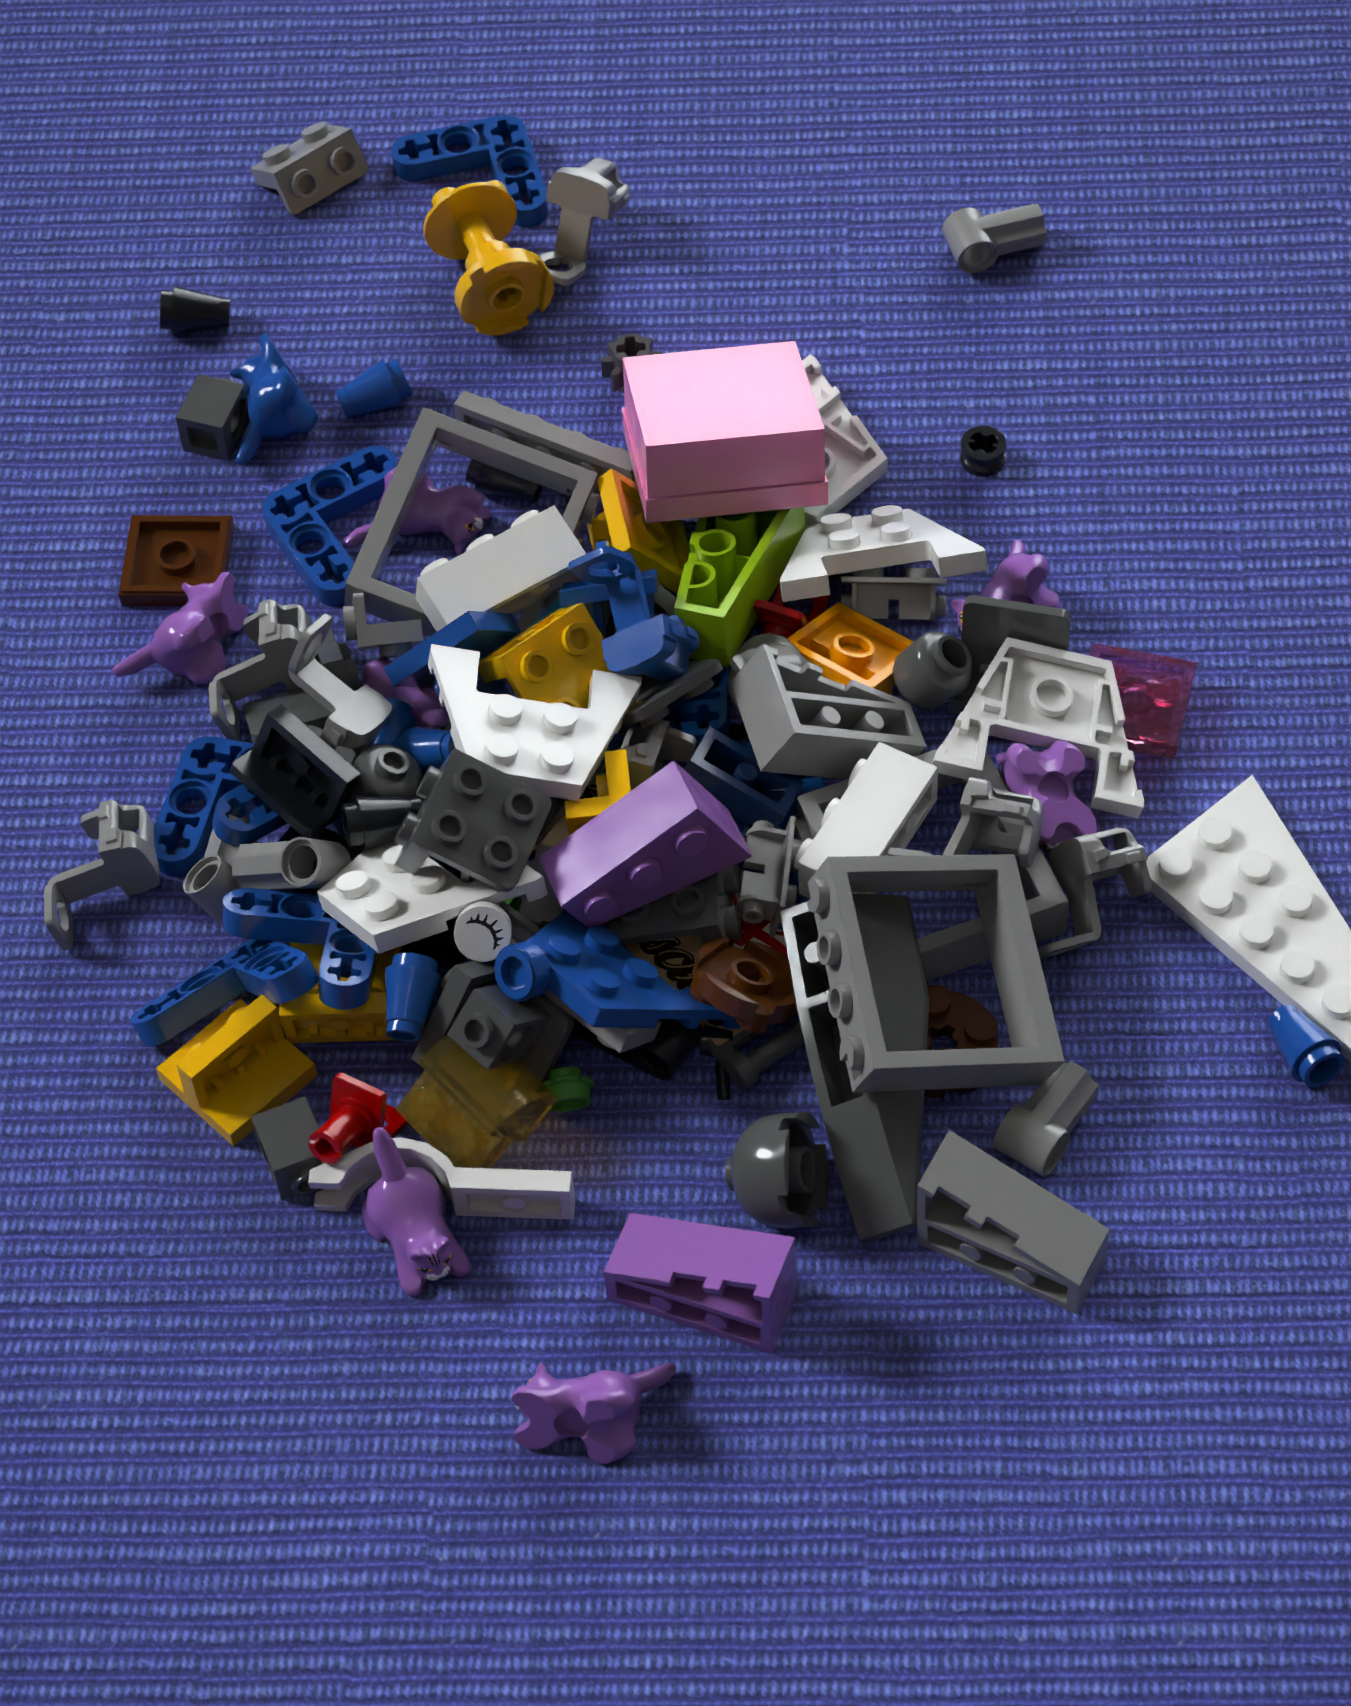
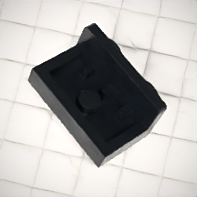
(296, 773)

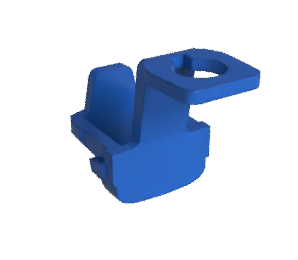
(641, 643)

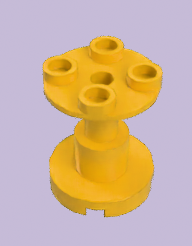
(499, 281)

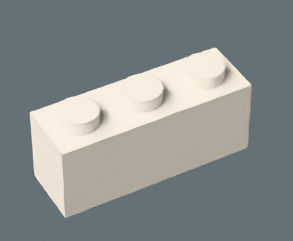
(502, 570)
(878, 811)

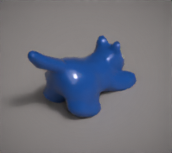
(274, 400)

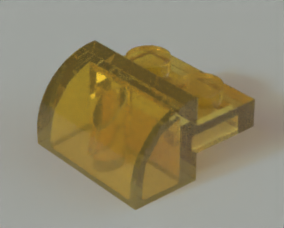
(473, 1110)

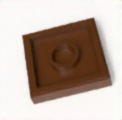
(170, 552)

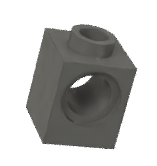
(213, 417)
(498, 1028)
(284, 1142)

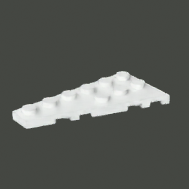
(1260, 905)

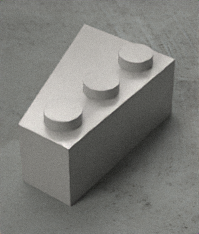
(816, 724)
(1007, 1225)

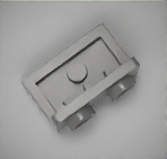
(312, 166)
(390, 638)

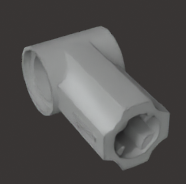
(980, 239)
(288, 864)
(212, 876)
(1042, 1127)

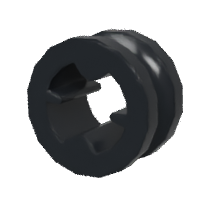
(979, 462)

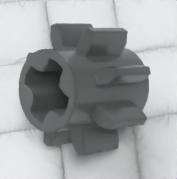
(624, 346)

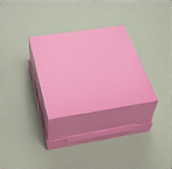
(723, 432)

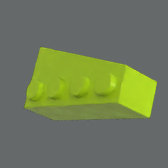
(728, 569)

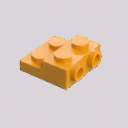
(851, 647)

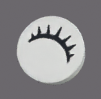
(482, 931)

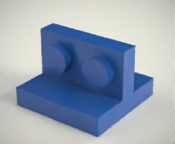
(470, 631)

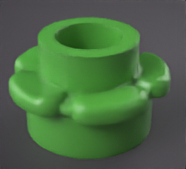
(570, 1088)

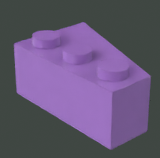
(643, 848)
(706, 1277)

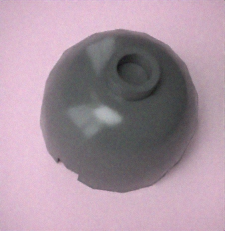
(780, 1171)

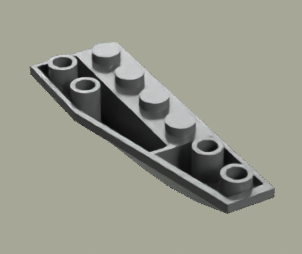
(870, 1133)

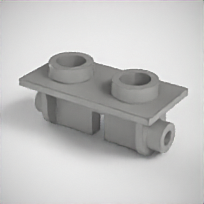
(915, 594)
(768, 893)

